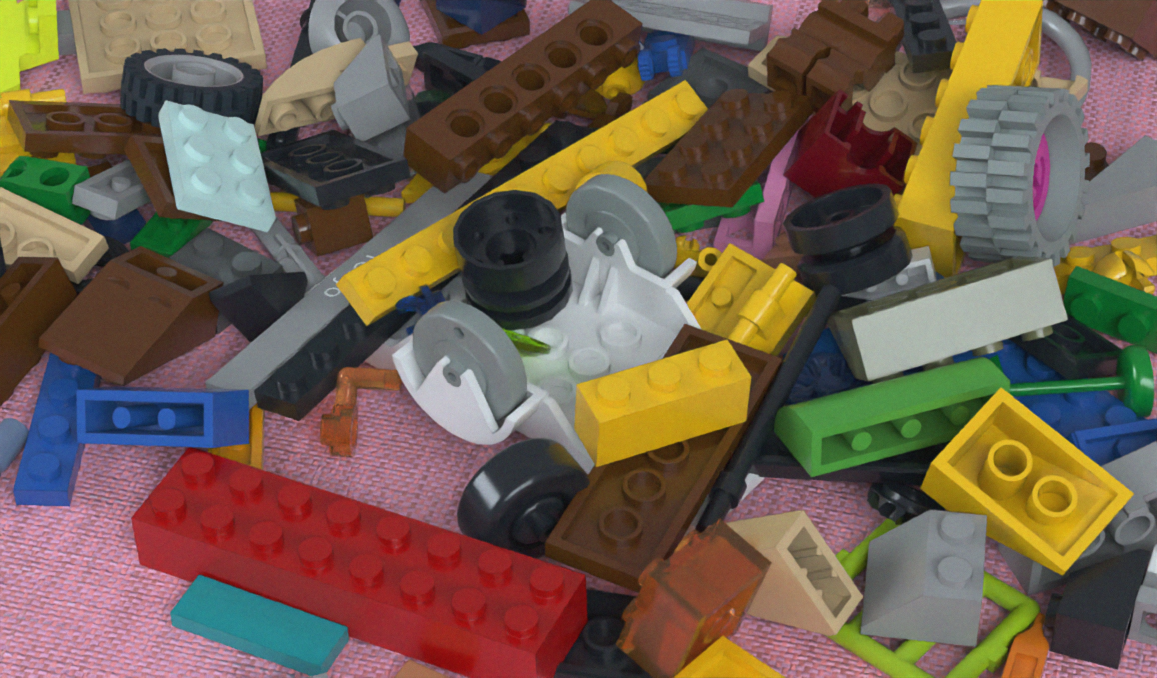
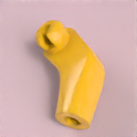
(690, 249)

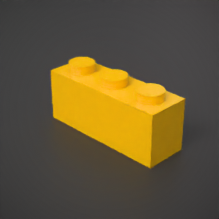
(661, 402)

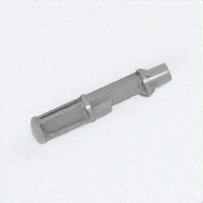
(288, 252)

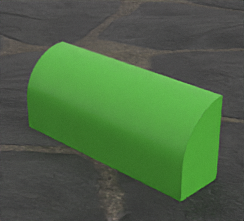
(887, 416)

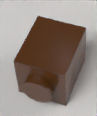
(331, 229)

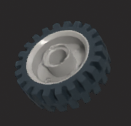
(192, 79)

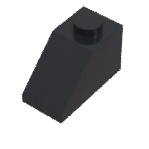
(1097, 609)

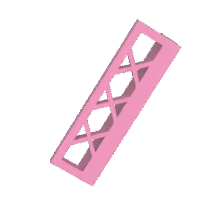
(768, 218)

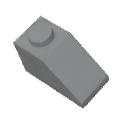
(371, 92)

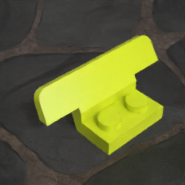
(26, 38)

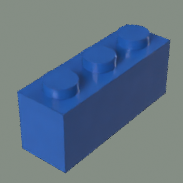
(163, 416)

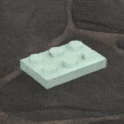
(216, 166)

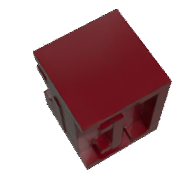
(842, 152)

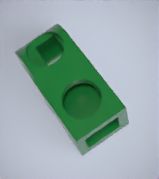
(47, 184)

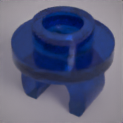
(420, 305)

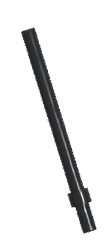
(731, 483)

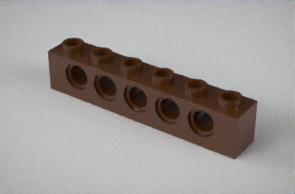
(521, 93)

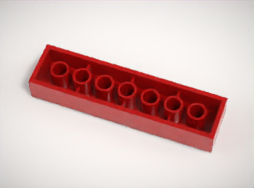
(363, 568)

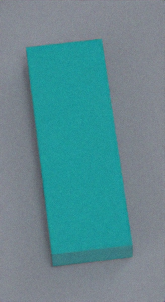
(259, 626)

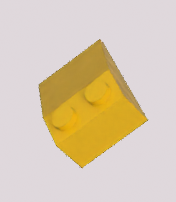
(1028, 481)

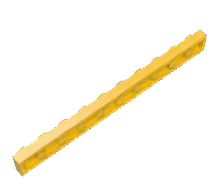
(431, 254)

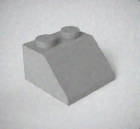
(927, 579)

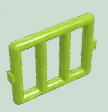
(900, 664)

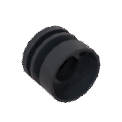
(513, 258)

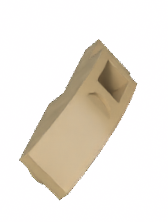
(307, 89)

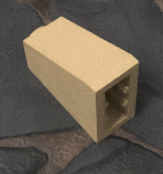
(805, 581)

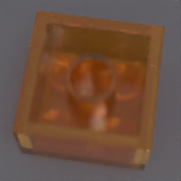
(691, 599)

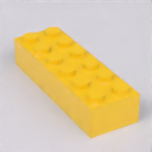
(998, 50)

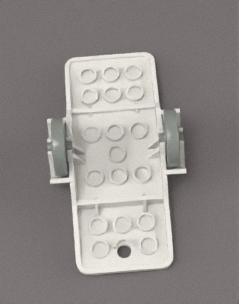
(616, 319)

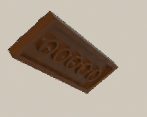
(649, 500)

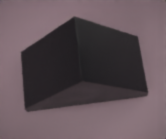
(259, 300)

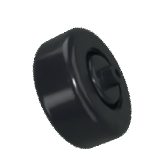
(521, 496)

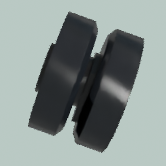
(848, 239)

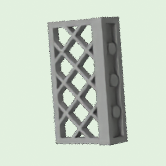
(713, 21)

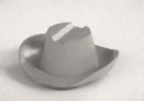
(346, 20)

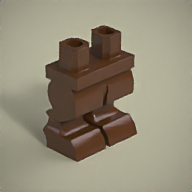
(835, 52)

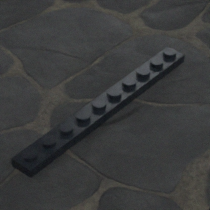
(347, 340)

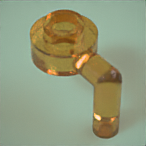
(340, 427)

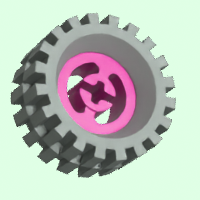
(1020, 173)

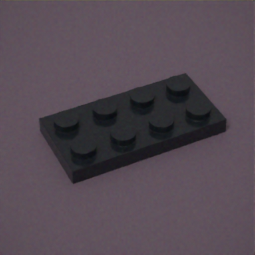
(333, 168)

